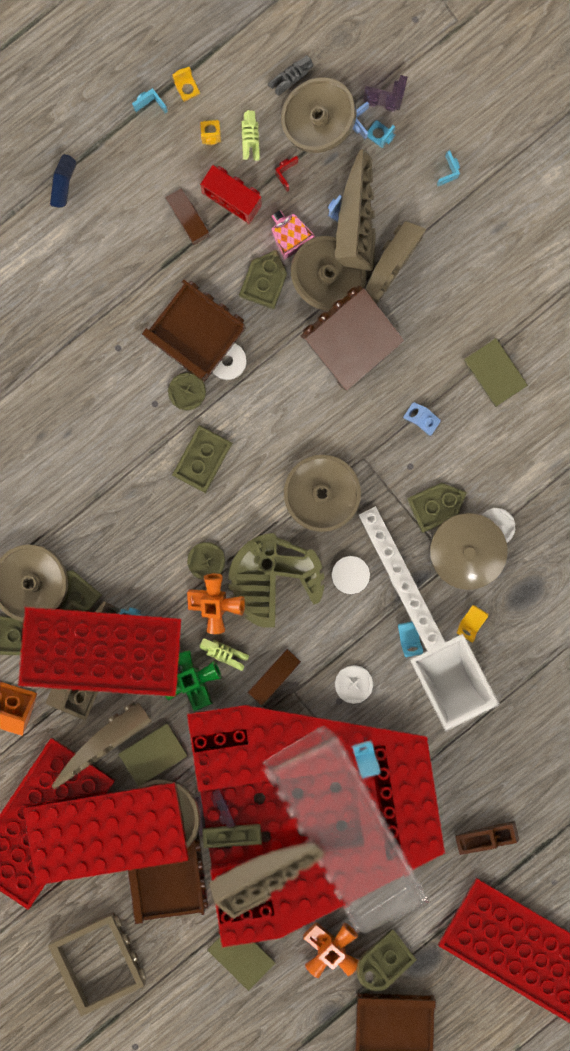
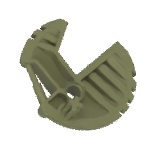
(259, 584)

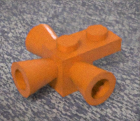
(214, 603)
(330, 949)

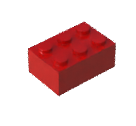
(231, 193)

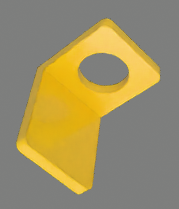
(183, 77)
(210, 138)
(472, 622)

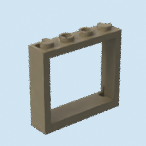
(68, 974)

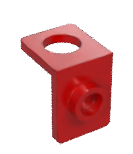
(283, 166)

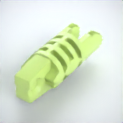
(250, 135)
(223, 653)

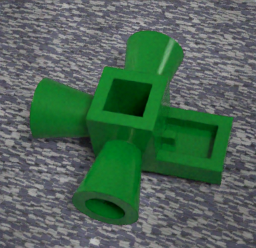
(193, 681)

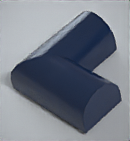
(61, 181)

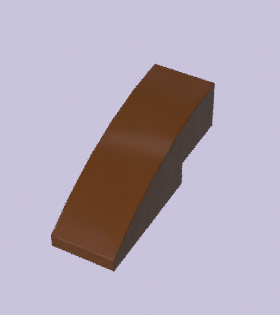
(187, 216)
(274, 677)
(487, 838)

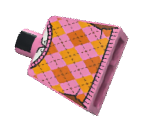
(289, 233)

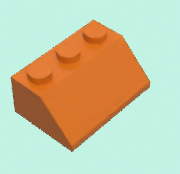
(15, 708)

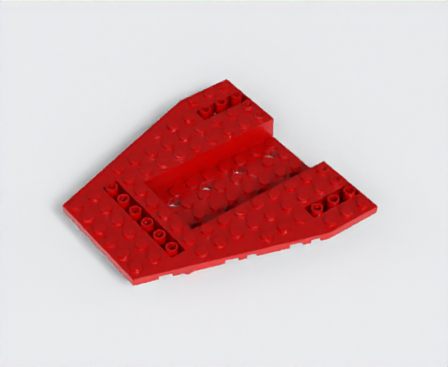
(230, 756)

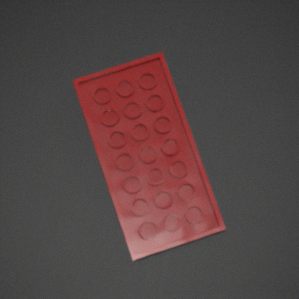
(99, 652)
(36, 788)
(106, 833)
(512, 946)

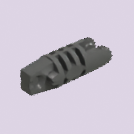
(291, 75)

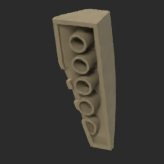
(354, 233)
(394, 257)
(77, 701)
(105, 740)
(255, 880)

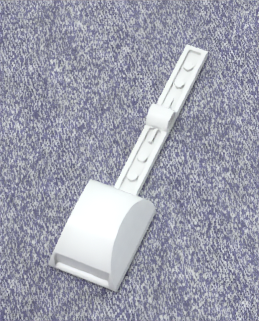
(446, 669)

